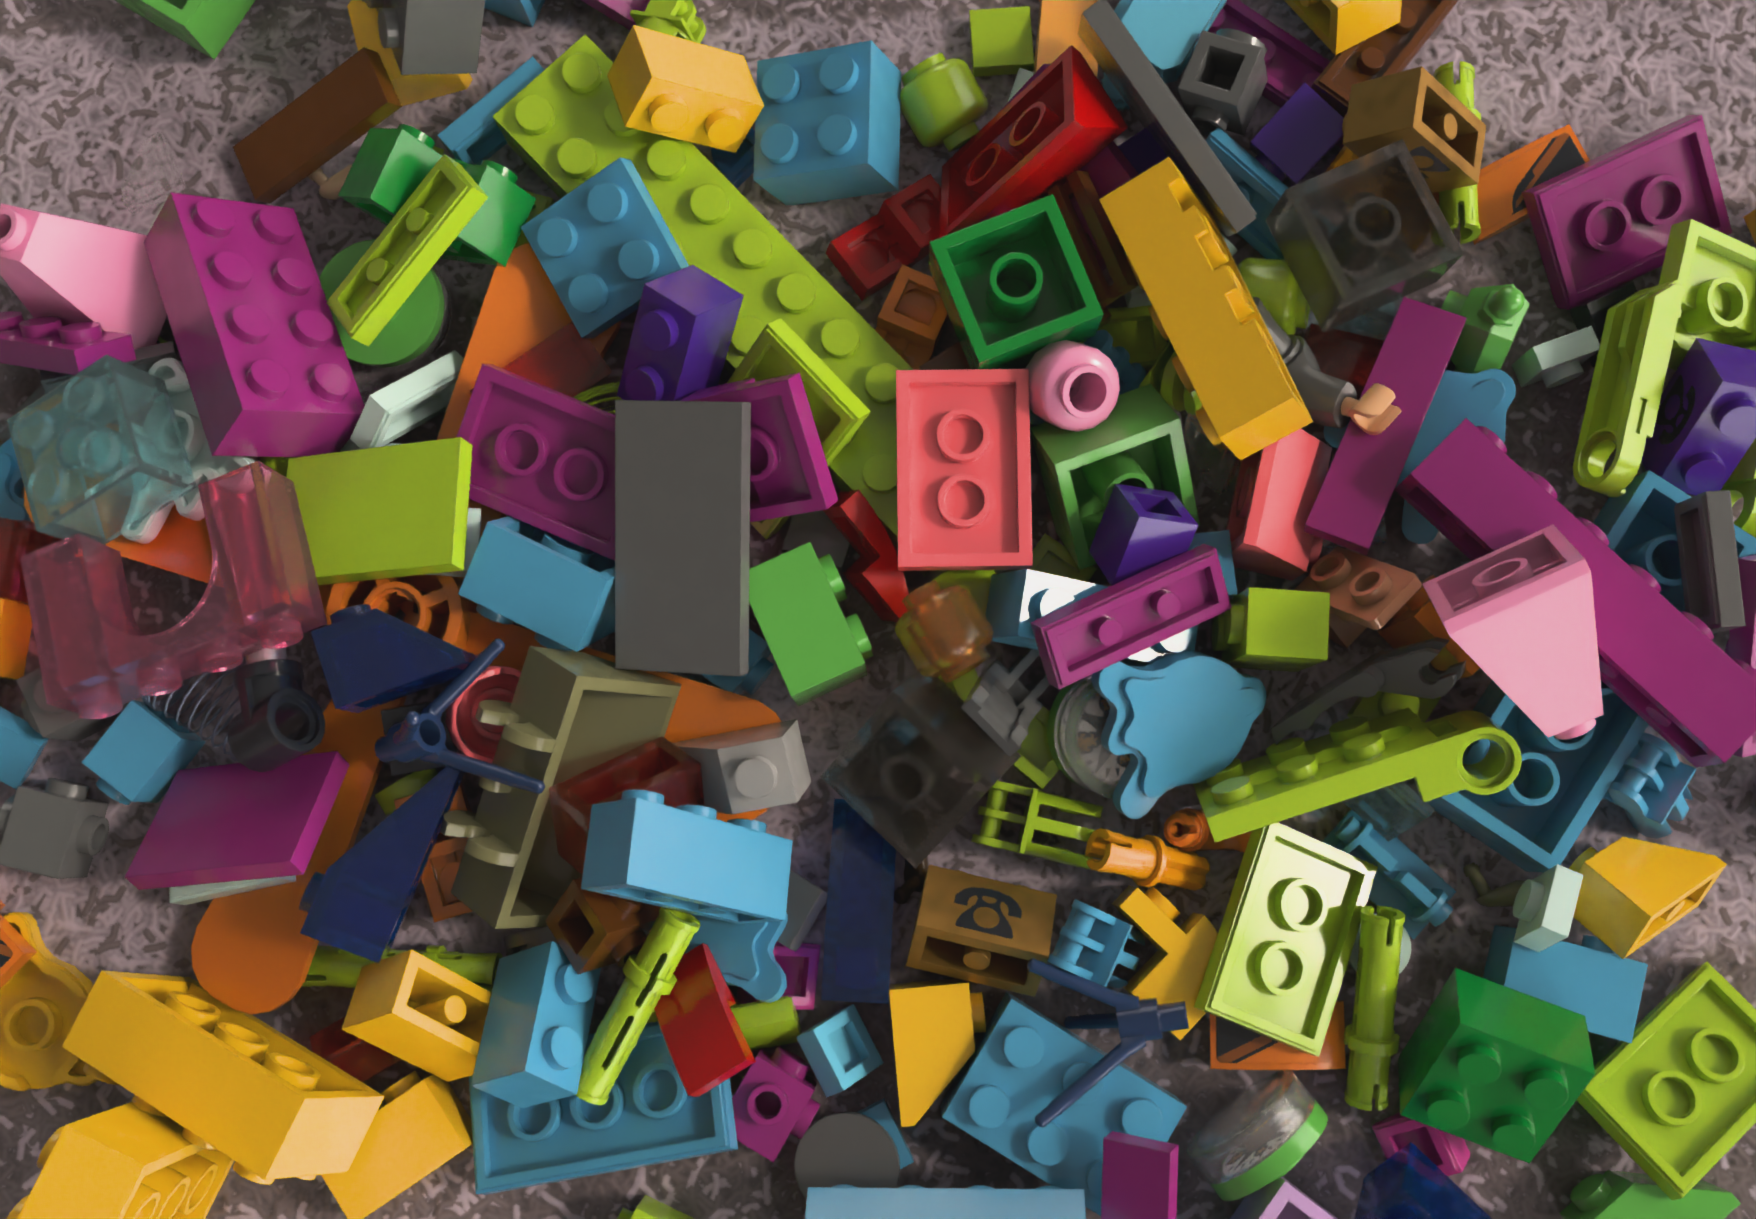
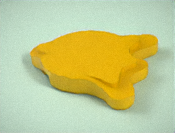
(38, 1015)

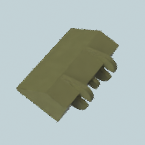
(561, 722)

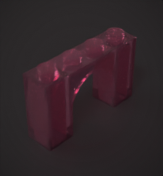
(256, 599)

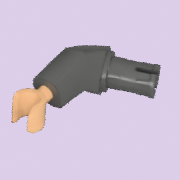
(1328, 398)

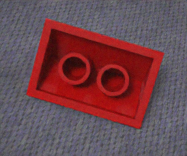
(1029, 145)

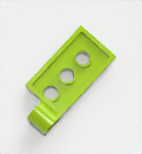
(1356, 761)

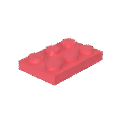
(963, 470)

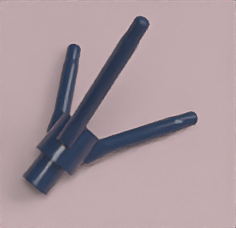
(424, 734)
(1135, 1018)

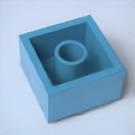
(828, 124)
(542, 585)

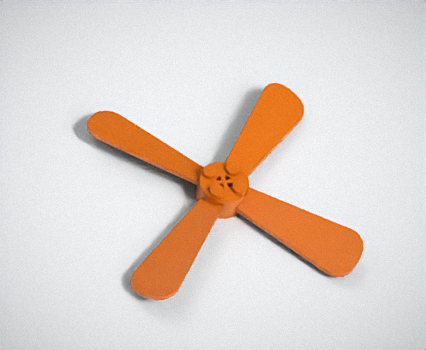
(251, 942)

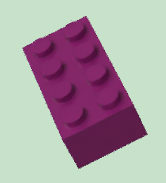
(252, 328)

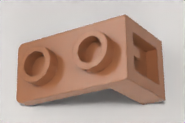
(1360, 590)

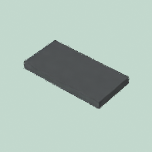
(1163, 116)
(682, 536)

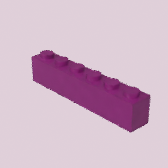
(1646, 647)

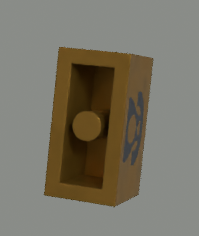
(1431, 121)
(981, 930)

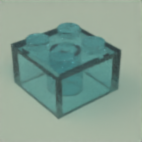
(100, 452)

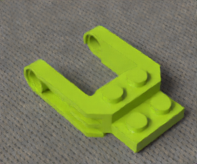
(1701, 294)

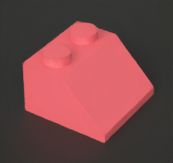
(1273, 504)

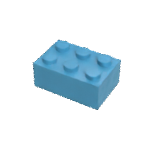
(1022, 1068)

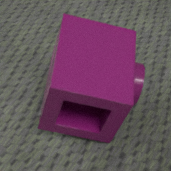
(774, 1102)

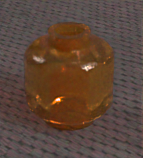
(944, 631)

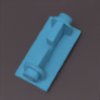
(1401, 875)

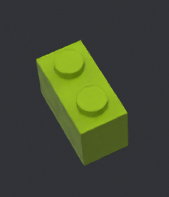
(1273, 630)

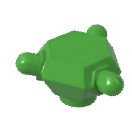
(1490, 327)

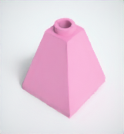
(81, 272)
(1529, 628)

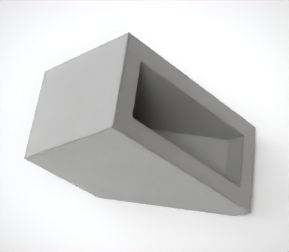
(751, 767)

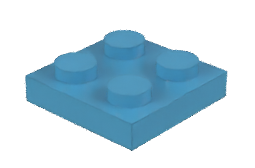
(603, 247)

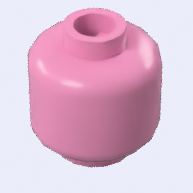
(1072, 385)

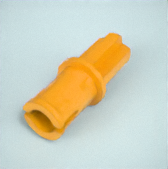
(1146, 860)

